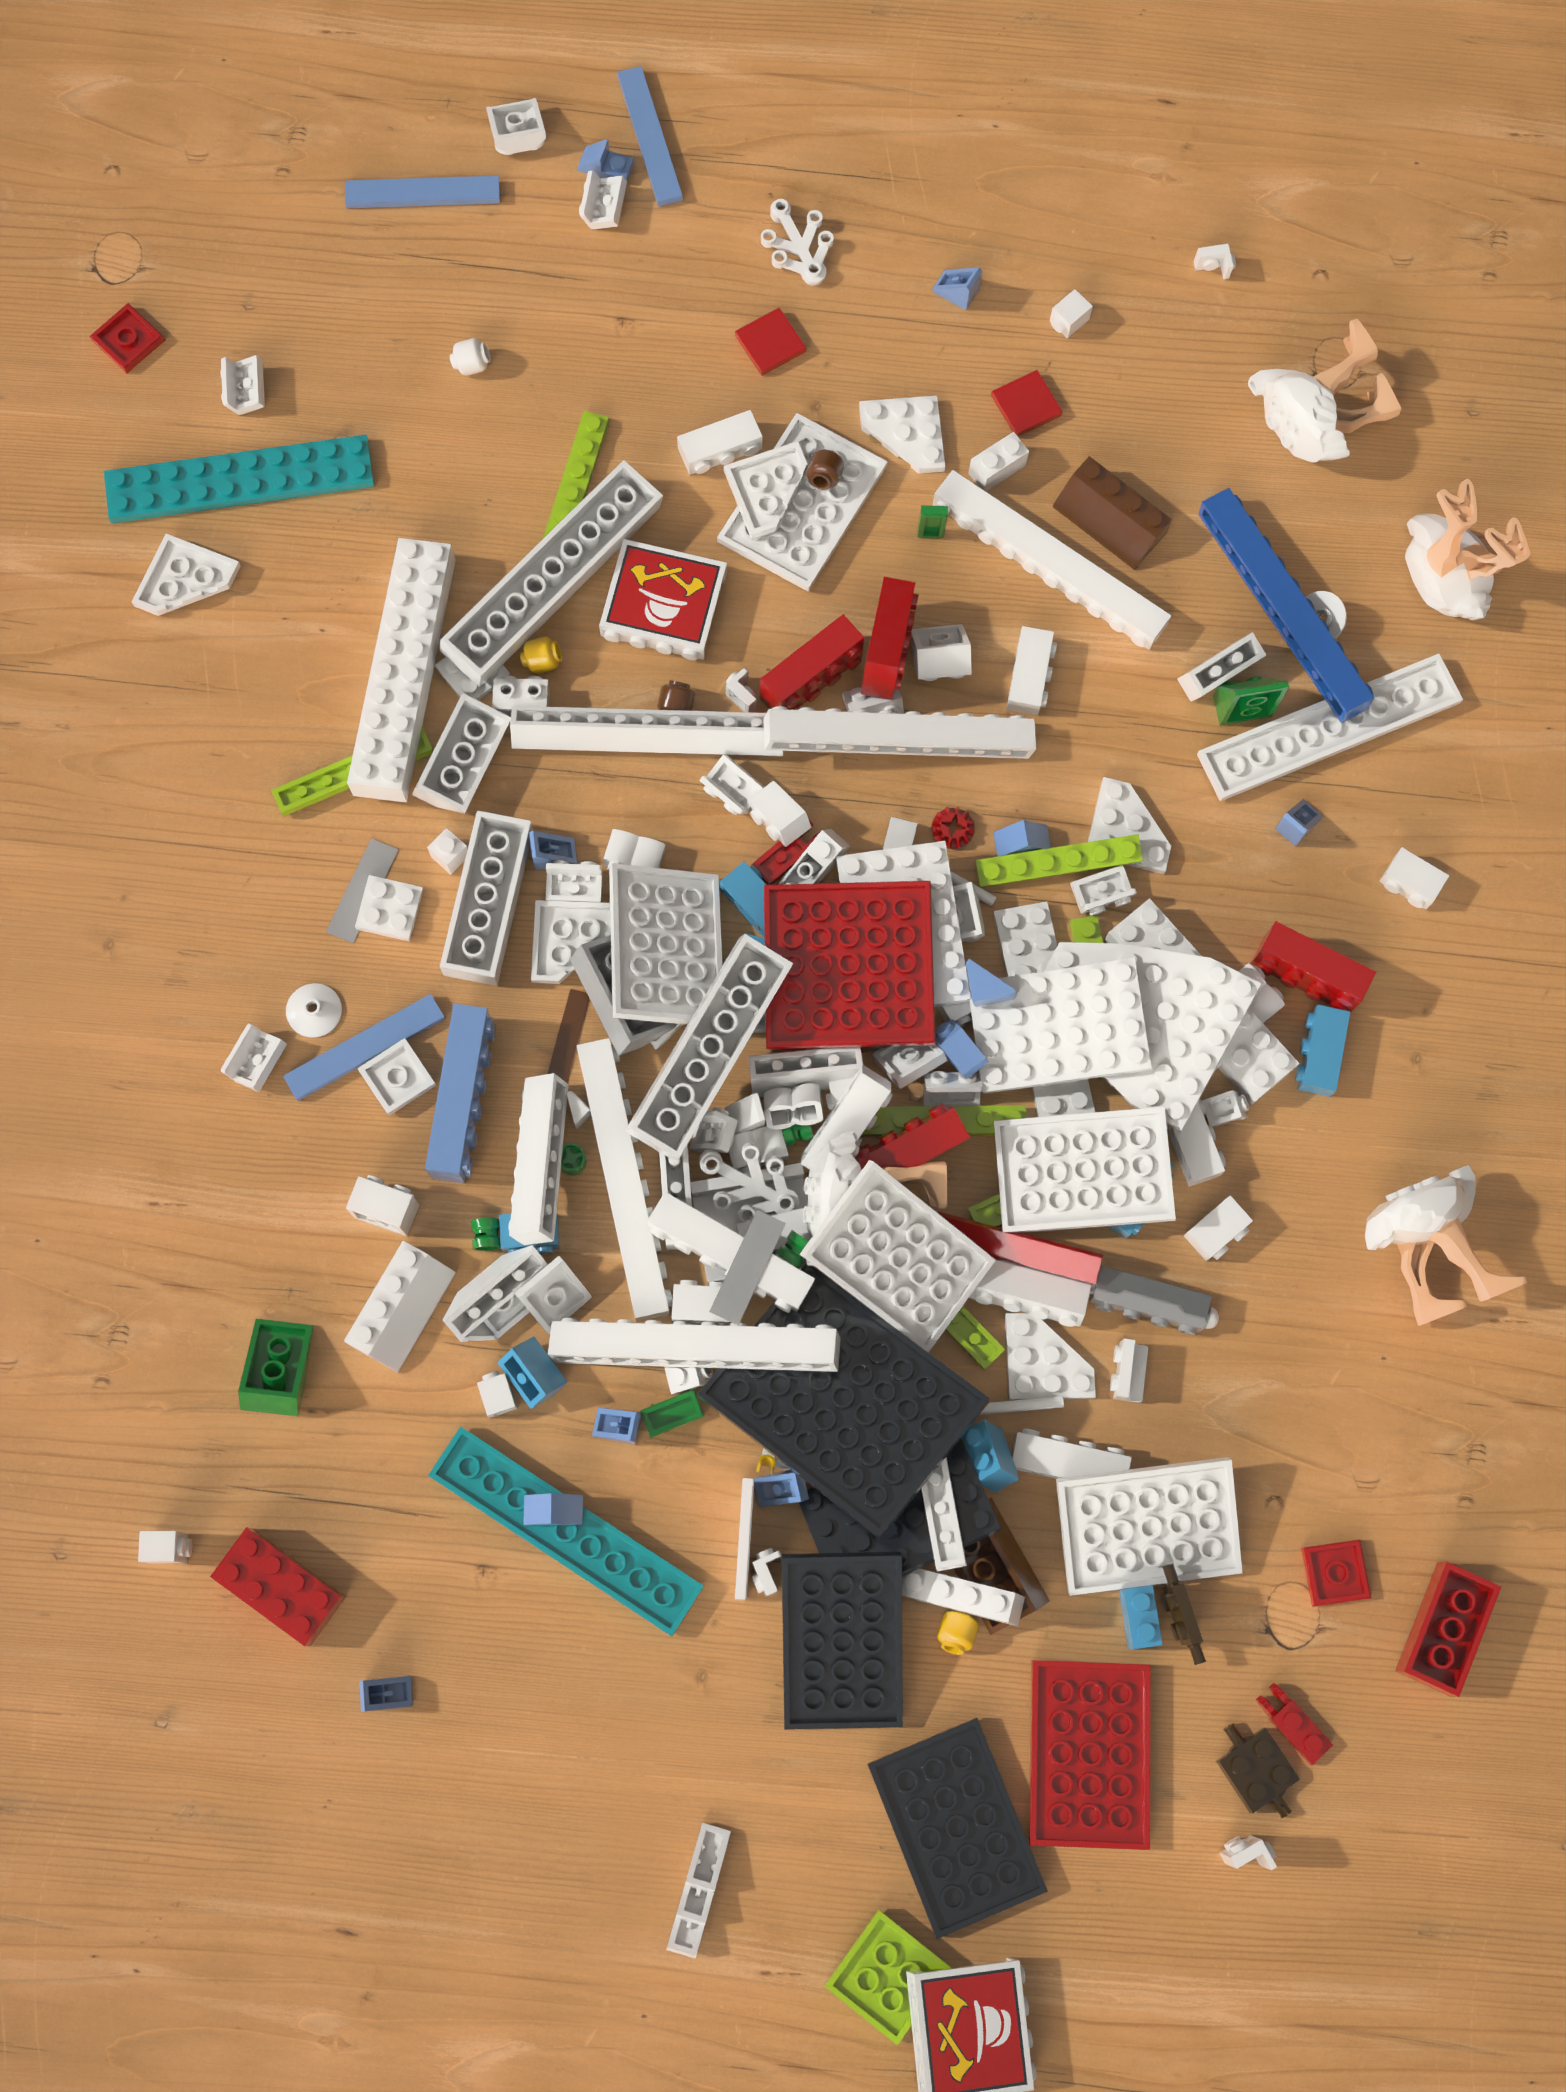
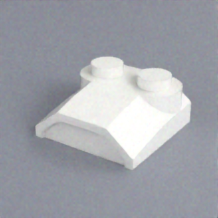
(517, 126)
(968, 912)

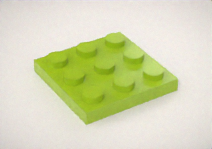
(875, 1977)

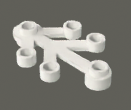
(798, 244)
(752, 1185)

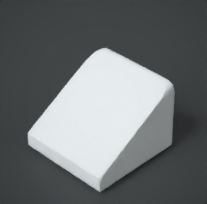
(579, 1109)

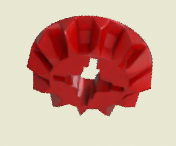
(942, 832)

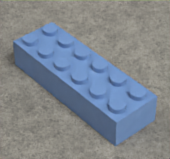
(459, 1094)

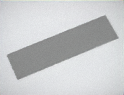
(374, 862)
(747, 1267)

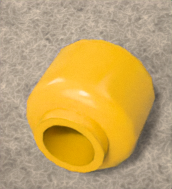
(541, 655)
(957, 1632)

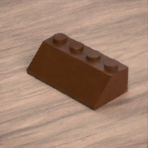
(1112, 513)
(1002, 1565)

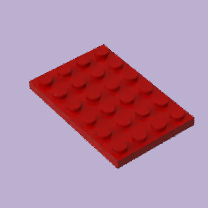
(1090, 1755)

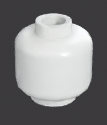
(470, 356)

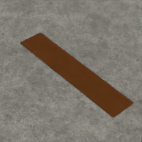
(568, 1034)

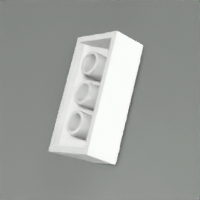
(461, 755)
(400, 1306)

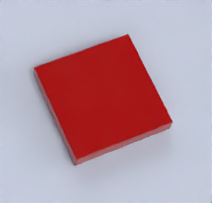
(127, 338)
(770, 341)
(1026, 403)
(1336, 1573)

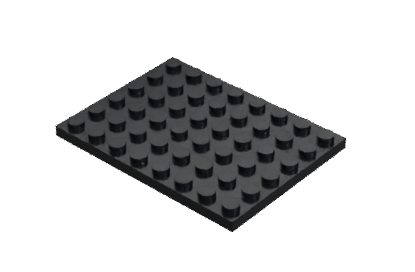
(857, 1432)

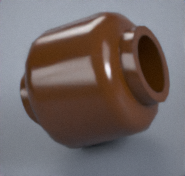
(825, 469)
(676, 697)

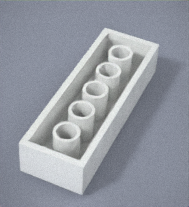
(486, 898)

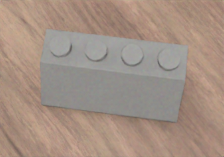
(594, 967)

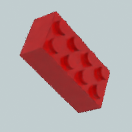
(890, 638)
(813, 666)
(1312, 968)
(918, 1141)
(277, 1587)
(1448, 1629)

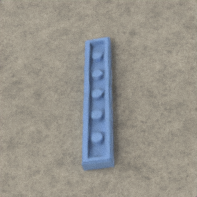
(649, 136)
(422, 191)
(363, 1047)

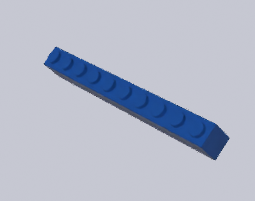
(1286, 605)

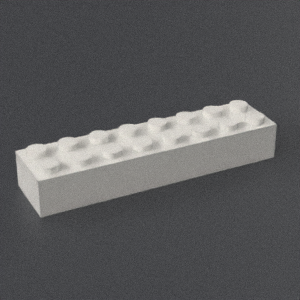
(709, 1047)
(1254, 1056)

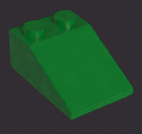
(1249, 699)
(275, 1367)

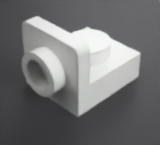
(1214, 257)
(741, 696)
(1226, 1108)

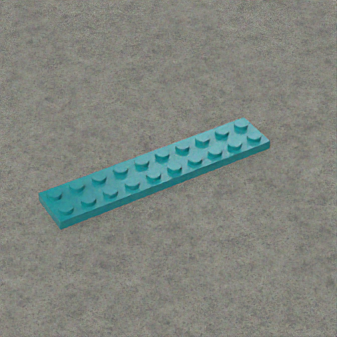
(238, 478)
(590, 1550)

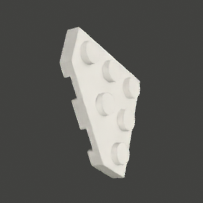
(907, 430)
(766, 486)
(182, 576)
(1121, 814)
(560, 931)
(1043, 1363)

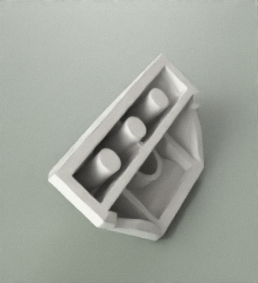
(489, 1302)

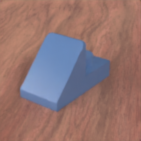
(605, 162)
(780, 1488)

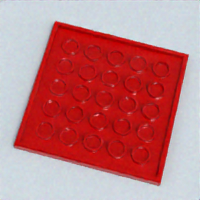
(856, 965)

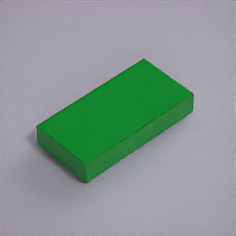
(932, 521)
(672, 1413)

